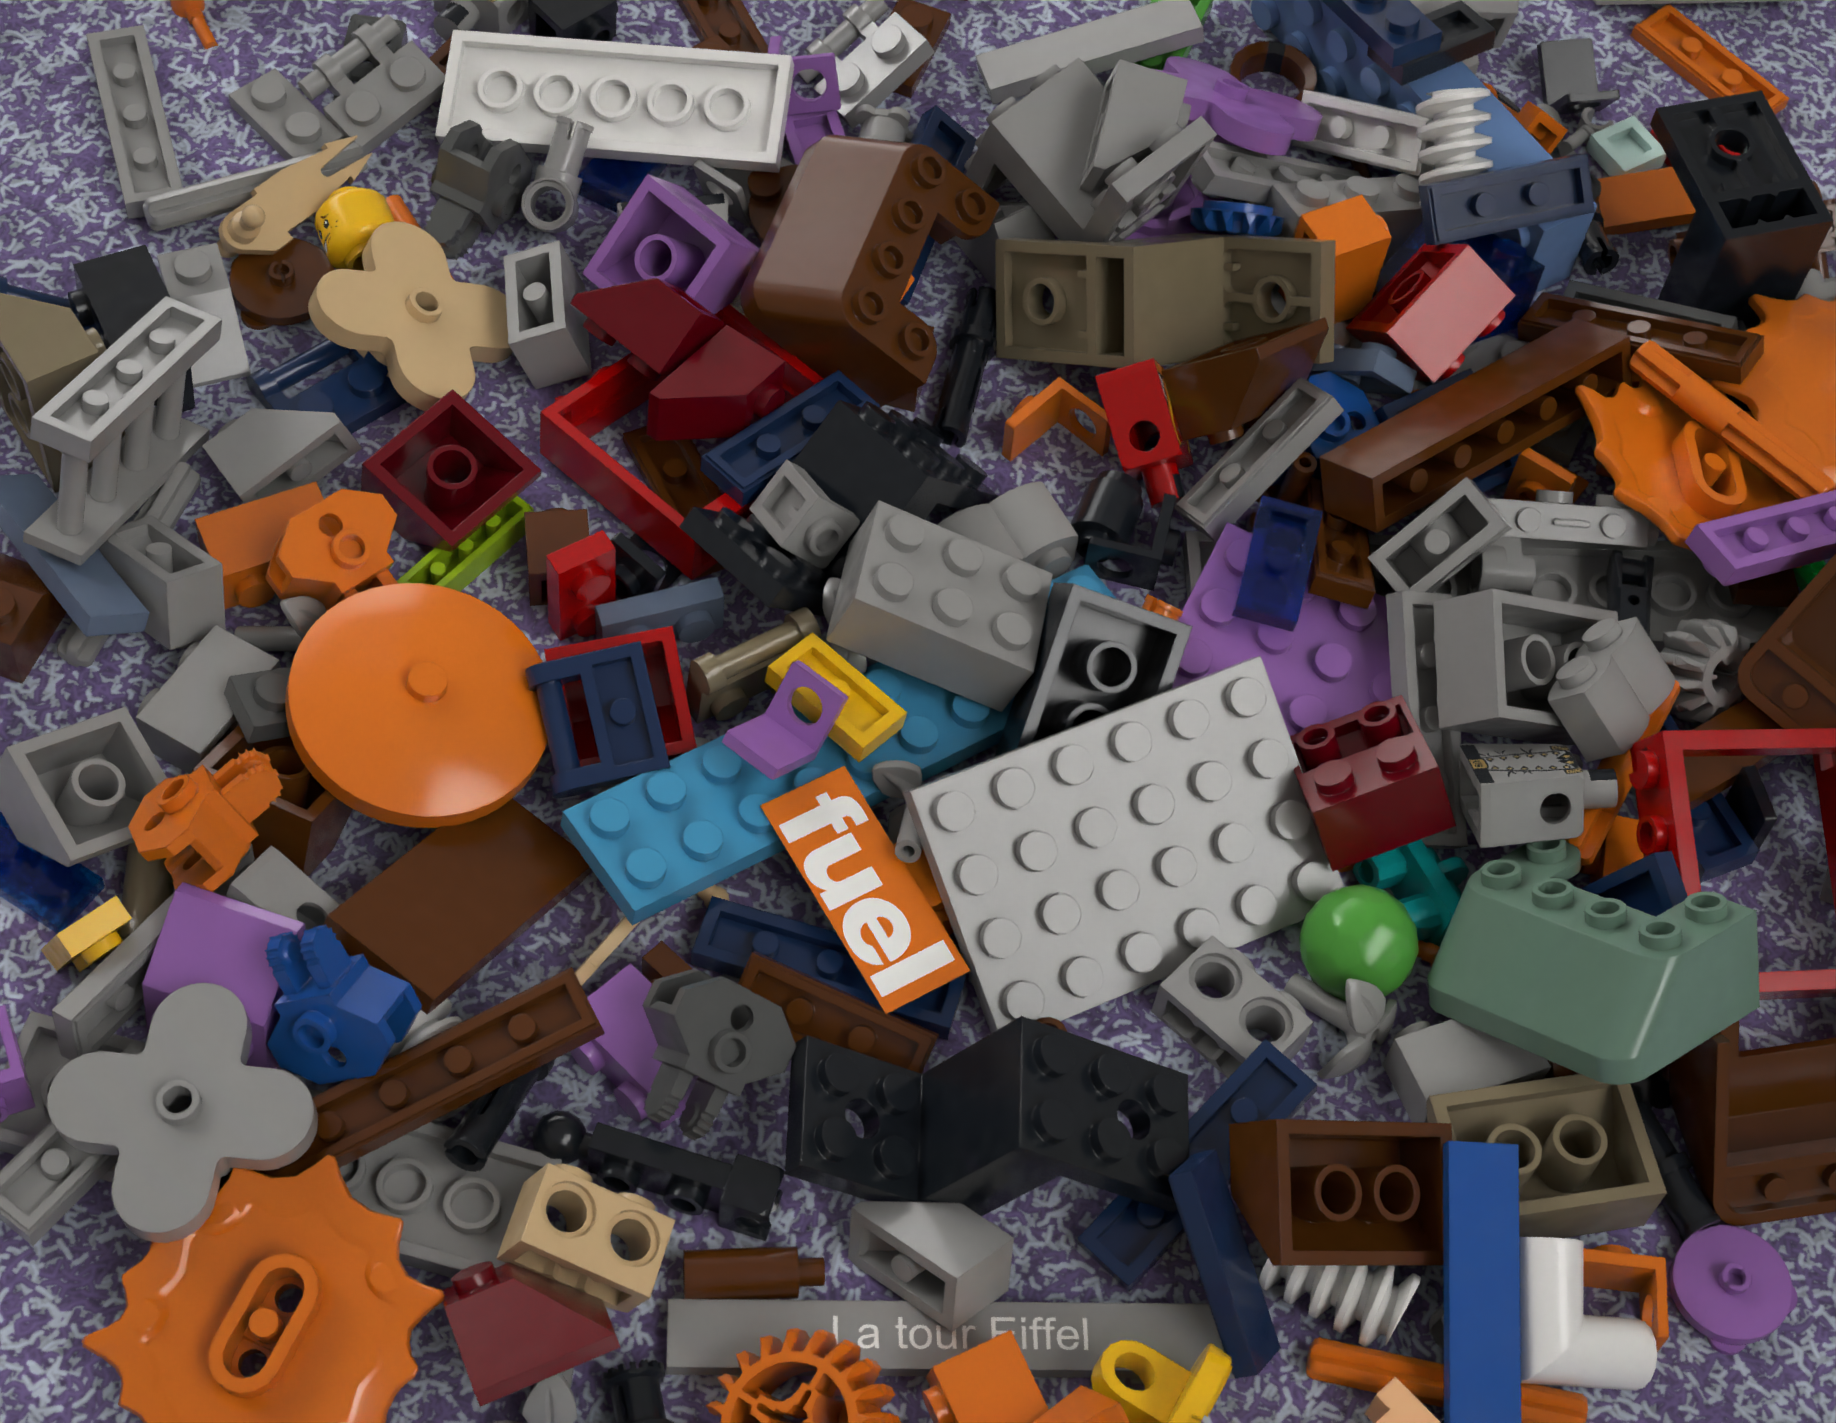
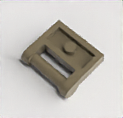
(725, 682)

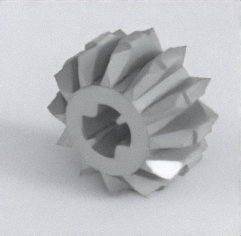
(1706, 665)

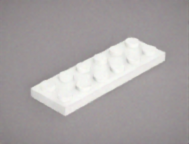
(637, 97)

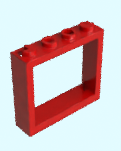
(608, 397)
(1668, 825)

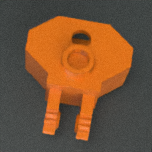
(334, 548)
(205, 819)

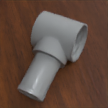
(559, 175)

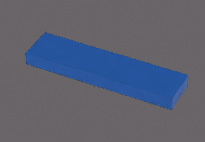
(1481, 1283)

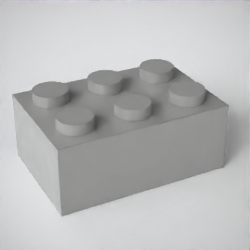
(940, 607)
(1502, 659)

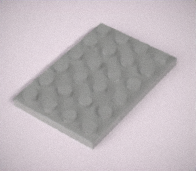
(1123, 846)

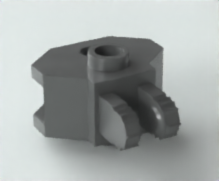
(474, 187)
(717, 1037)

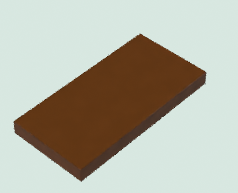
(459, 900)

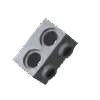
(1220, 1025)

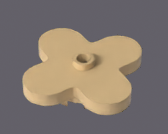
(412, 315)

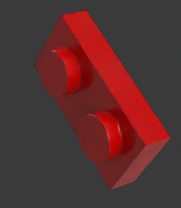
(577, 582)

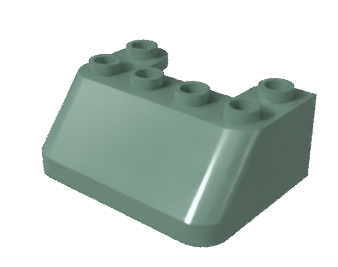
(1586, 972)

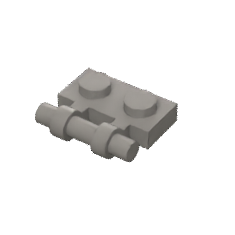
(877, 64)
(386, 96)

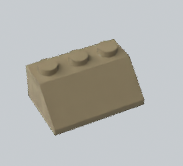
(39, 356)
(1579, 1151)

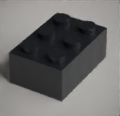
(1091, 662)

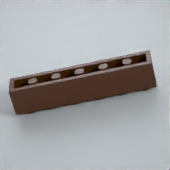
(1472, 425)

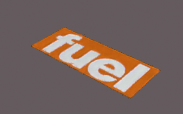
(865, 889)

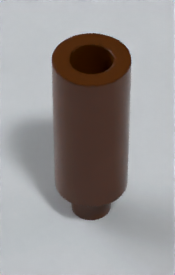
(749, 1273)

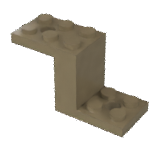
(1155, 295)

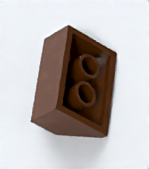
(1341, 1190)

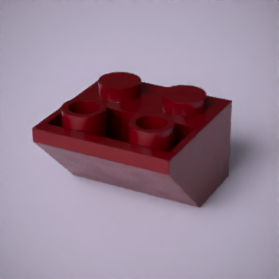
(1370, 782)

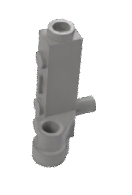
(1553, 518)

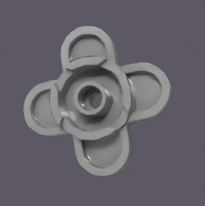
(173, 1159)

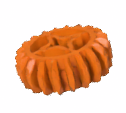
(820, 1401)

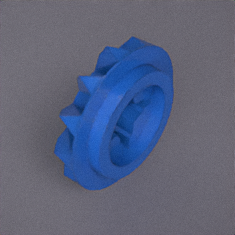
(1236, 219)

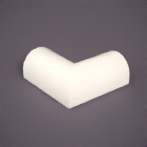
(1561, 1342)

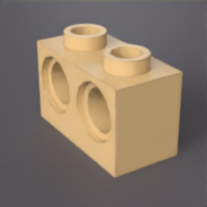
(584, 1252)

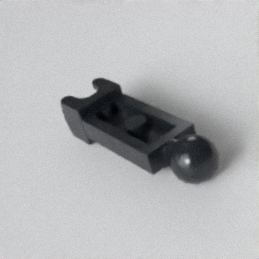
(688, 1181)

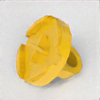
(1170, 1390)

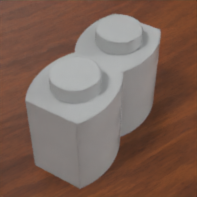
(1023, 525)
(1610, 688)

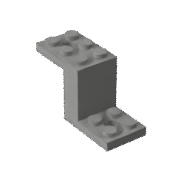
(1044, 152)

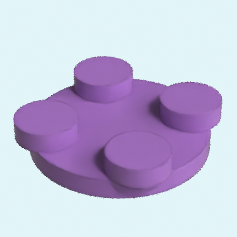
(1730, 1286)

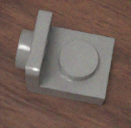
(803, 516)

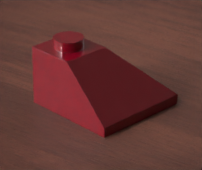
(522, 1327)

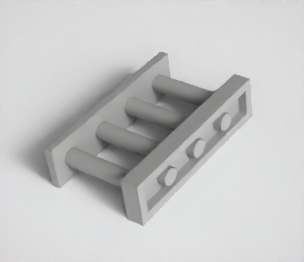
(95, 409)

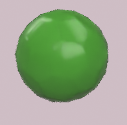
(1358, 936)

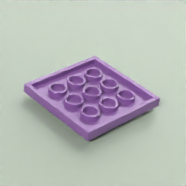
(1318, 672)

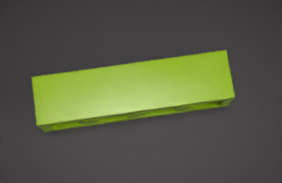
(475, 554)

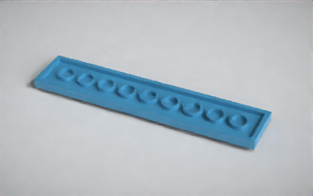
(703, 815)

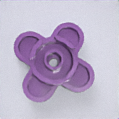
(1242, 114)

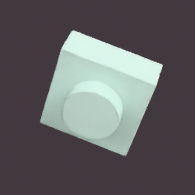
(1626, 148)

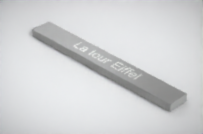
(1052, 1336)

